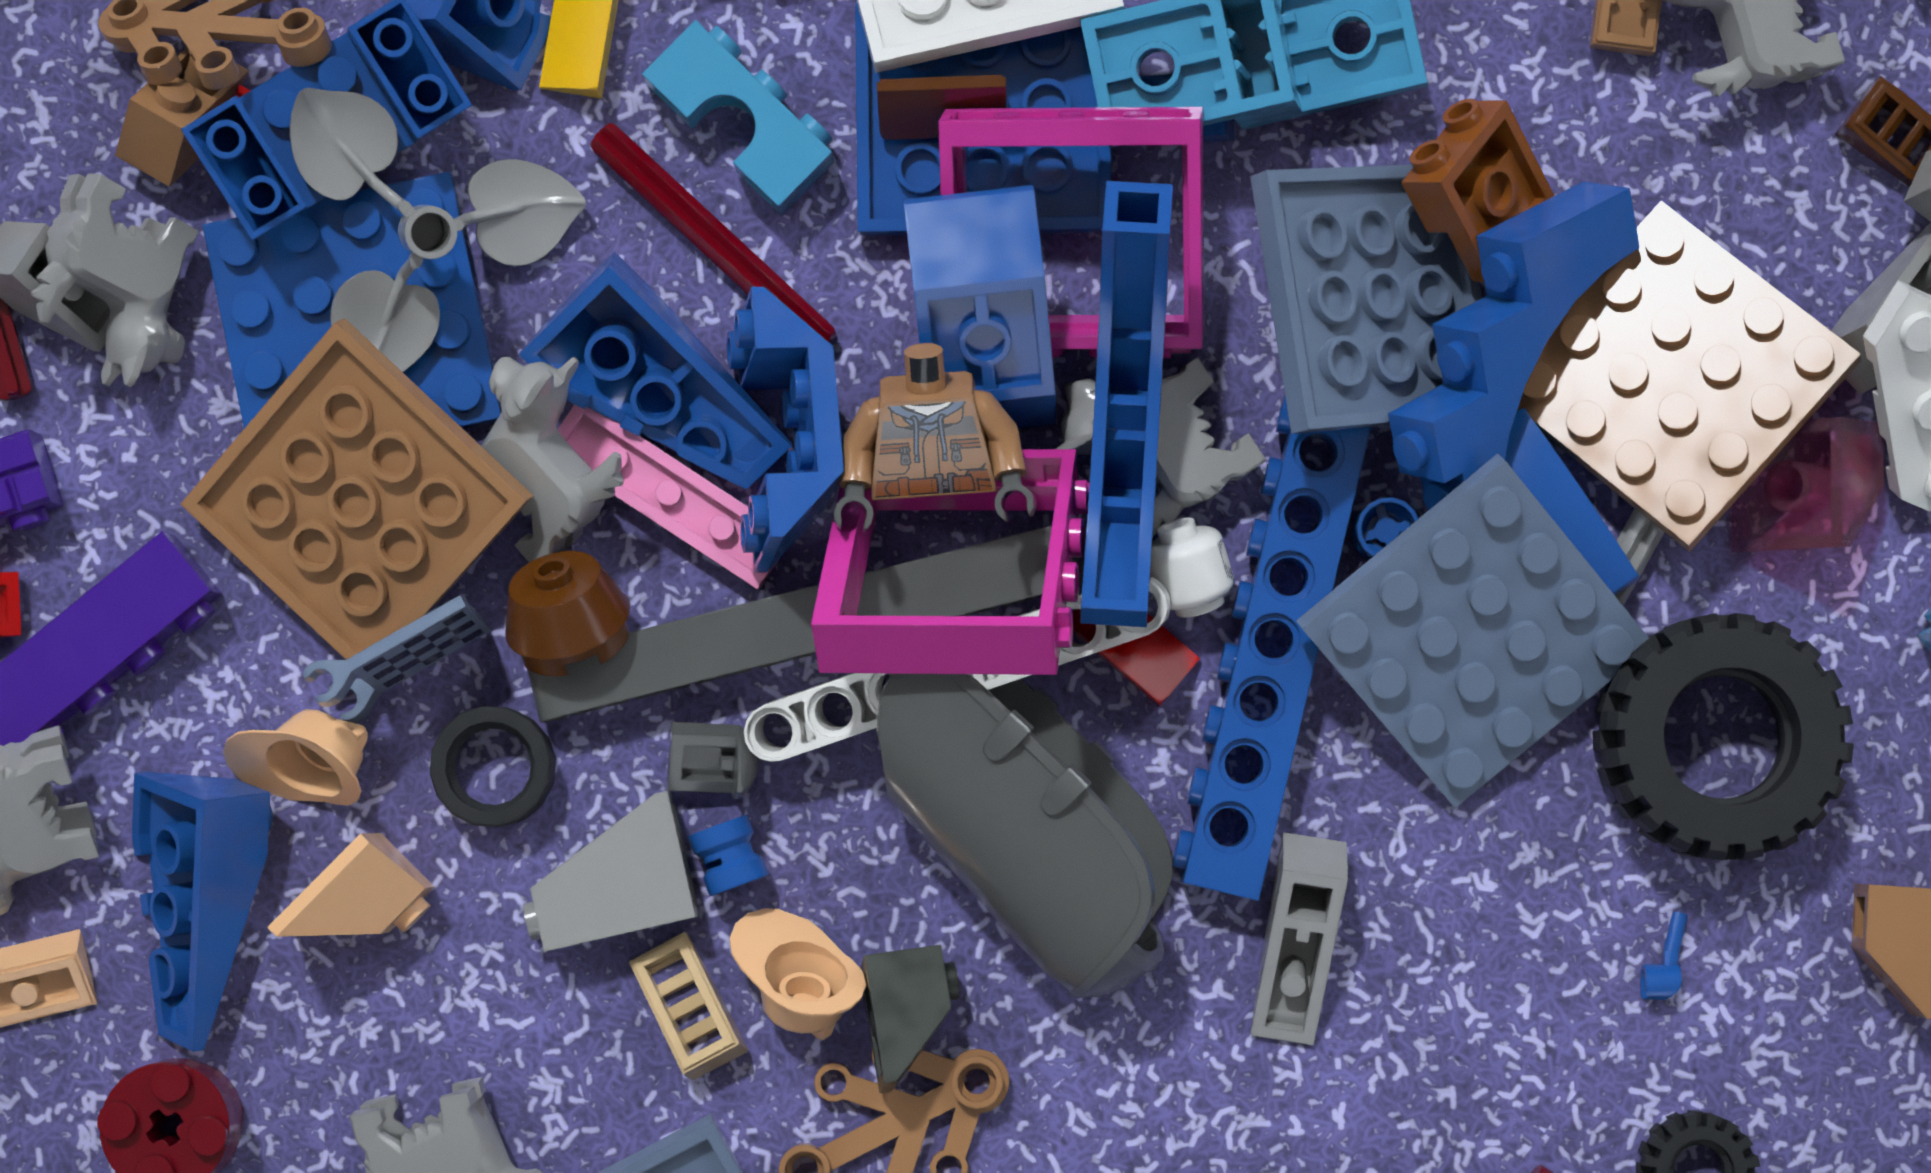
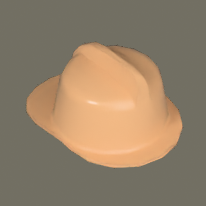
(302, 759)
(797, 969)

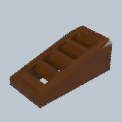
(1874, 146)

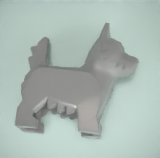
(1763, 45)
(124, 267)
(536, 454)
(1186, 462)
(33, 828)
(454, 1142)

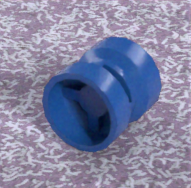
(1390, 520)
(728, 855)

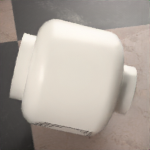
(1191, 566)

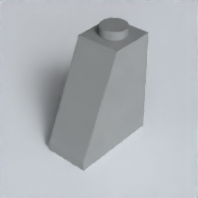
(618, 882)

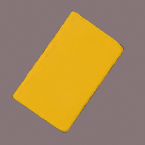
(578, 46)

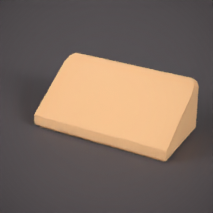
(44, 978)

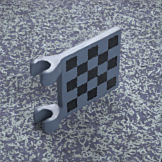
(398, 656)

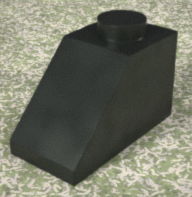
(905, 1006)

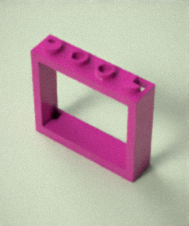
(1096, 128)
(955, 642)

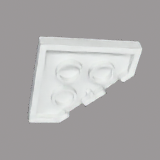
(1901, 358)

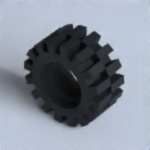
(1691, 1129)

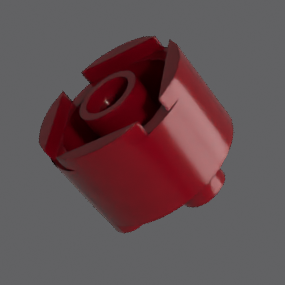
(138, 1109)

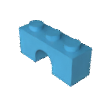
(704, 74)

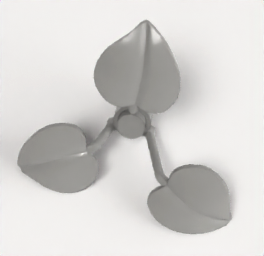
(517, 206)

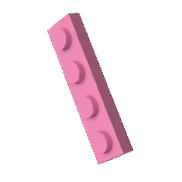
(666, 491)

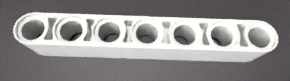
(863, 690)

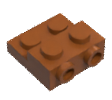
(1474, 176)

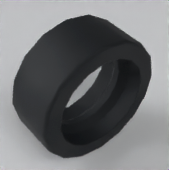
(444, 766)

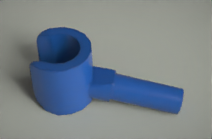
(1665, 979)

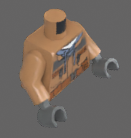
(930, 439)

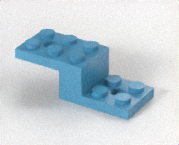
(1254, 56)

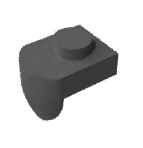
(710, 759)

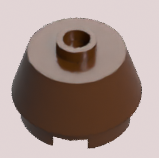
(565, 612)

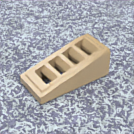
(720, 1019)

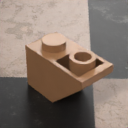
(154, 120)
(1895, 940)

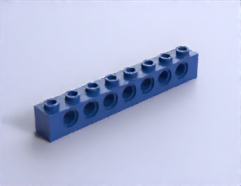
(1243, 866)

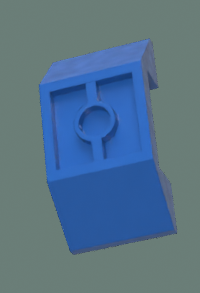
(249, 136)
(985, 294)
(783, 352)

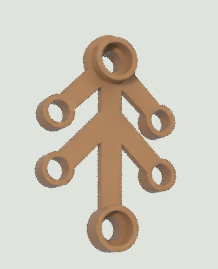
(139, 24)
(908, 1114)

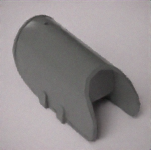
(1030, 823)

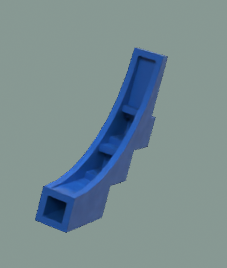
(1488, 349)
(1127, 403)

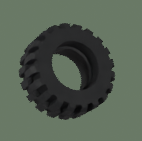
(1806, 719)

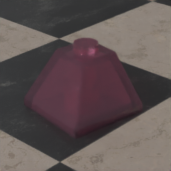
(1813, 489)

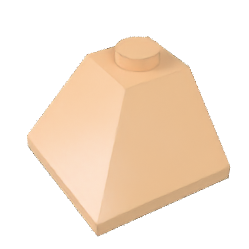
(359, 893)

